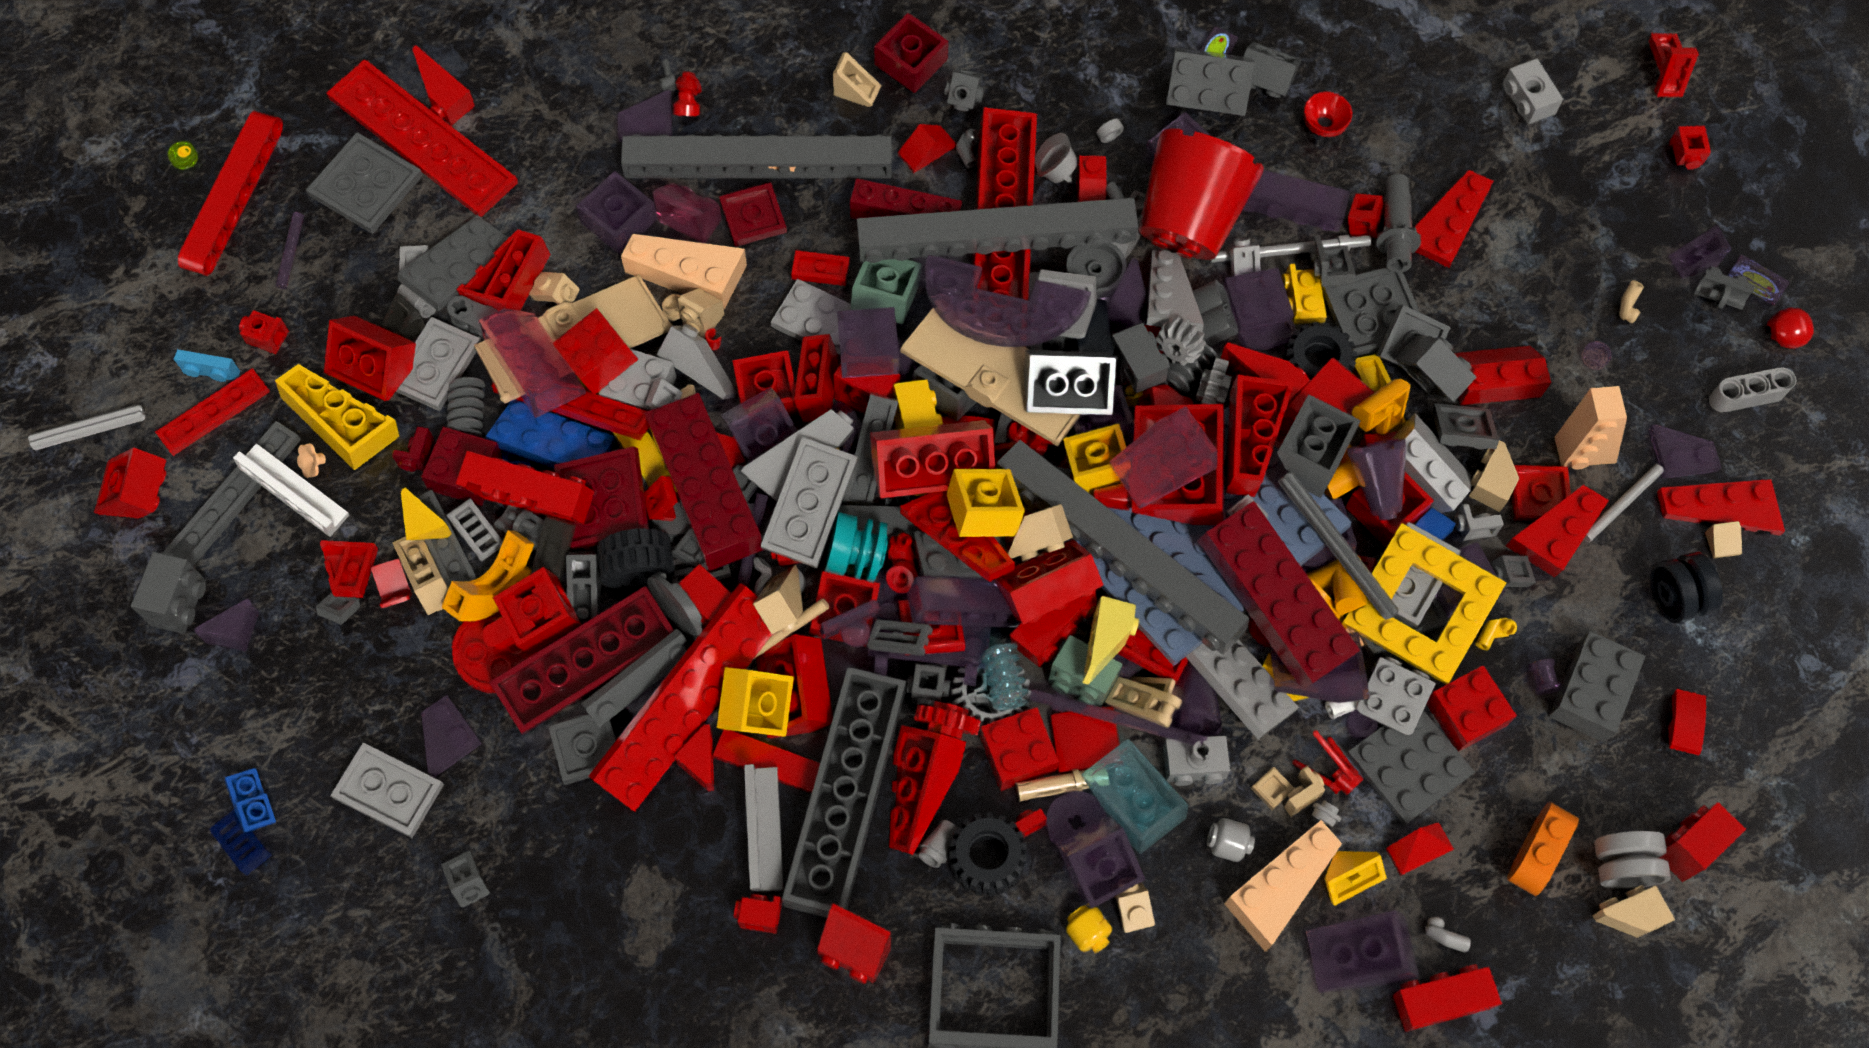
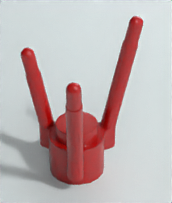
(1346, 776)

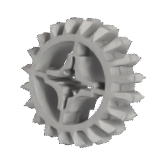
(980, 698)

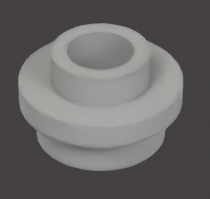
(1326, 813)

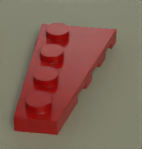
(1450, 219)
(1744, 501)
(935, 518)

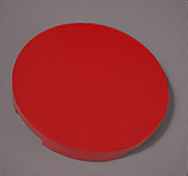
(479, 662)

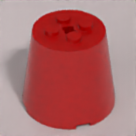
(1196, 193)

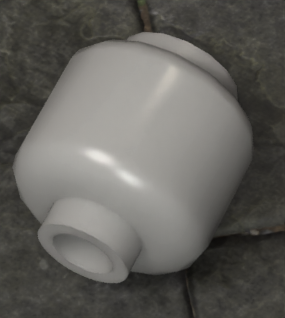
(1230, 839)

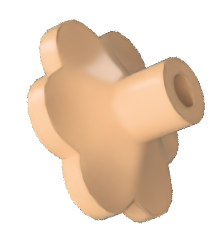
(309, 460)

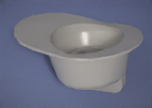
(1056, 159)

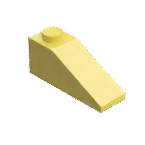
(1110, 630)

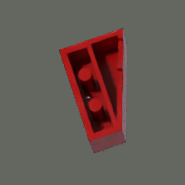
(509, 274)

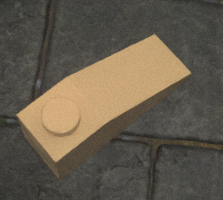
(422, 573)
(781, 601)

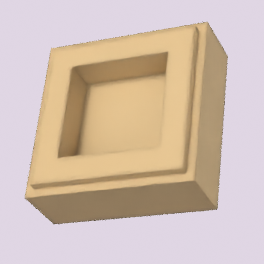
(1272, 788)

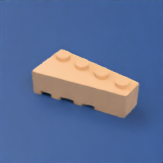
(685, 265)
(1593, 430)
(1277, 891)

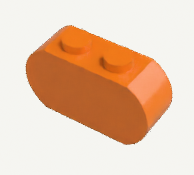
(1542, 849)

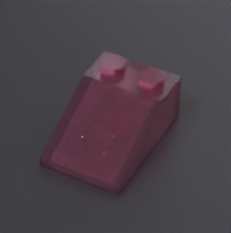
(1165, 458)

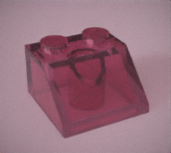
(687, 211)

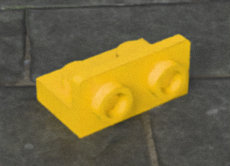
(1304, 295)

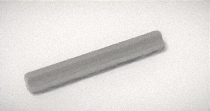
(86, 427)

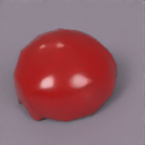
(1791, 327)

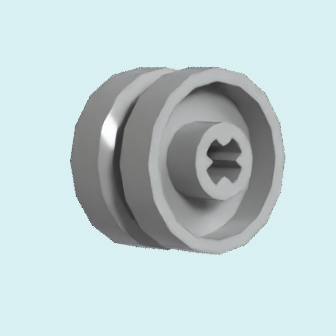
(1632, 859)

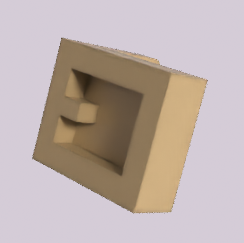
(1303, 797)

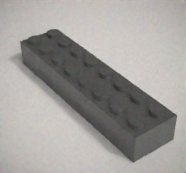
(844, 793)

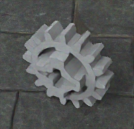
(1214, 383)

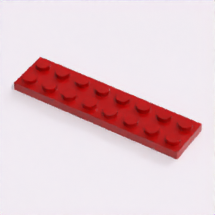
(422, 138)
(682, 701)

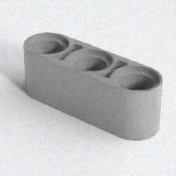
(1761, 382)

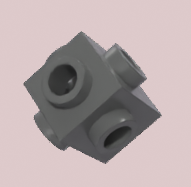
(968, 81)
(928, 676)

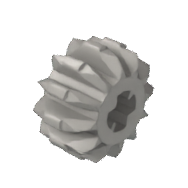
(1181, 341)

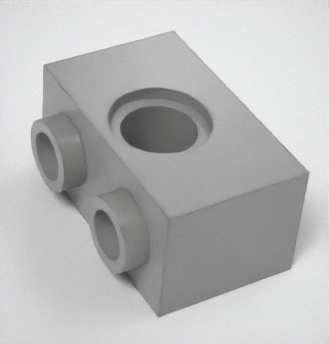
(1532, 91)

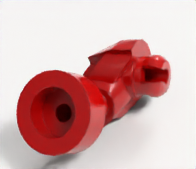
(689, 87)
(903, 571)

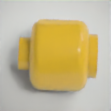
(1088, 929)

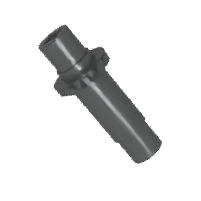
(1398, 237)

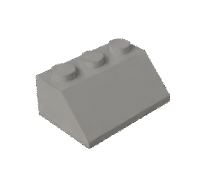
(1433, 466)

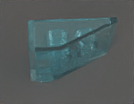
(1136, 795)

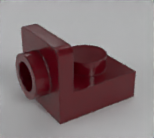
(419, 450)

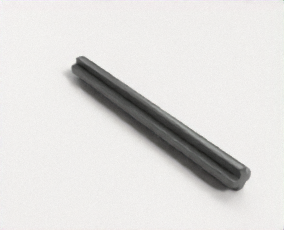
(1338, 545)

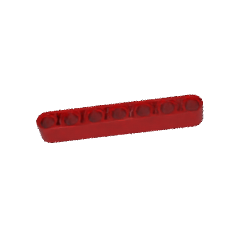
(230, 193)

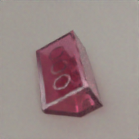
(530, 360)

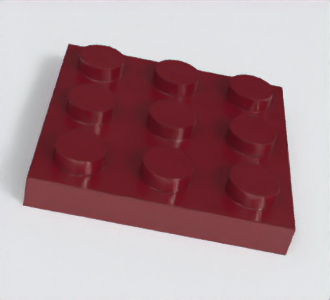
(617, 498)

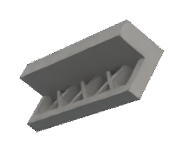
(764, 829)

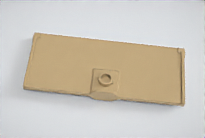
(625, 305)
(984, 372)

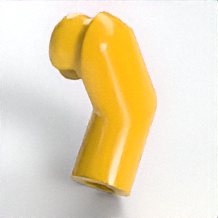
(1495, 629)

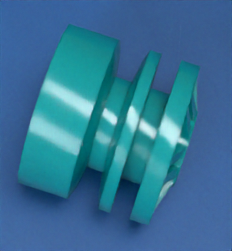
(856, 547)

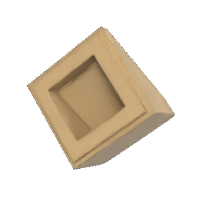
(1725, 539)

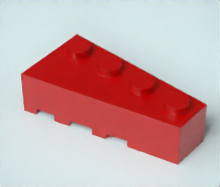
(1254, 424)
(525, 487)

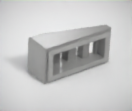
(463, 510)

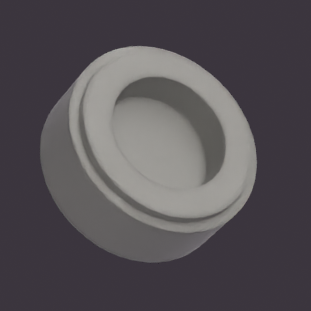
(1110, 130)

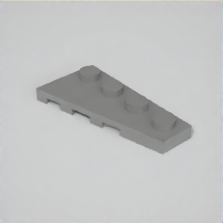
(1170, 291)

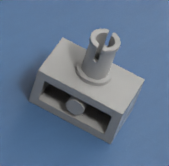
(1196, 762)

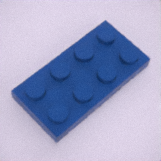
(547, 438)

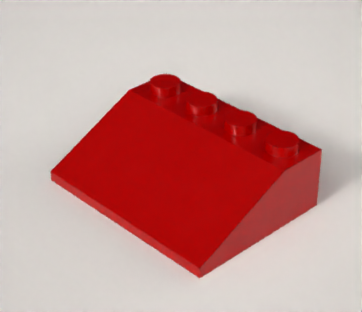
(1202, 499)

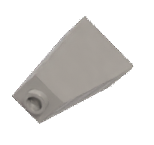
(773, 466)

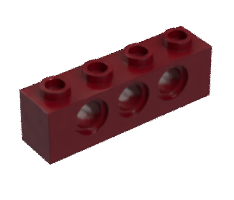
(881, 200)

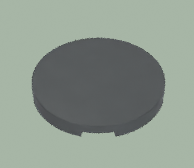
(676, 606)

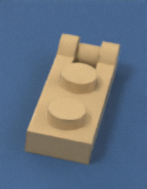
(1143, 701)

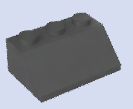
(1069, 382)
(1317, 443)

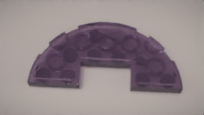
(998, 317)

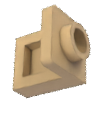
(554, 288)
(1135, 908)

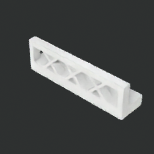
(291, 489)

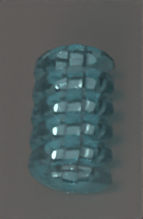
(1003, 676)

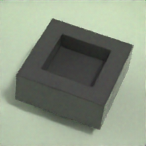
(337, 608)

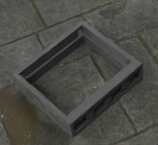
(1010, 937)

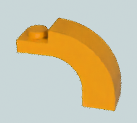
(474, 598)

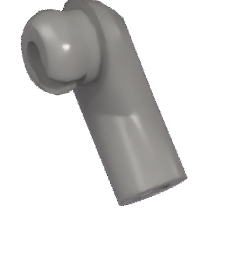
(1447, 938)

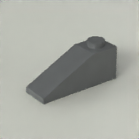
(583, 583)

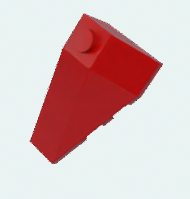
(924, 775)

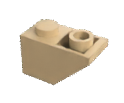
(700, 310)
(1496, 480)
(1041, 530)
(1637, 914)

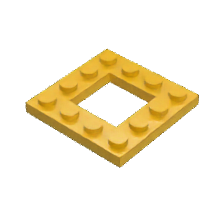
(1479, 593)

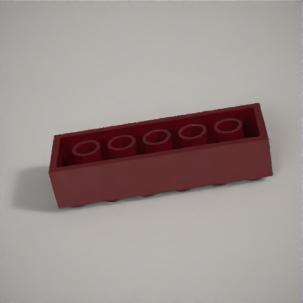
(704, 481)
(1278, 595)
(581, 660)

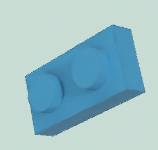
(198, 364)

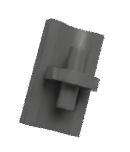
(1724, 289)
(523, 522)

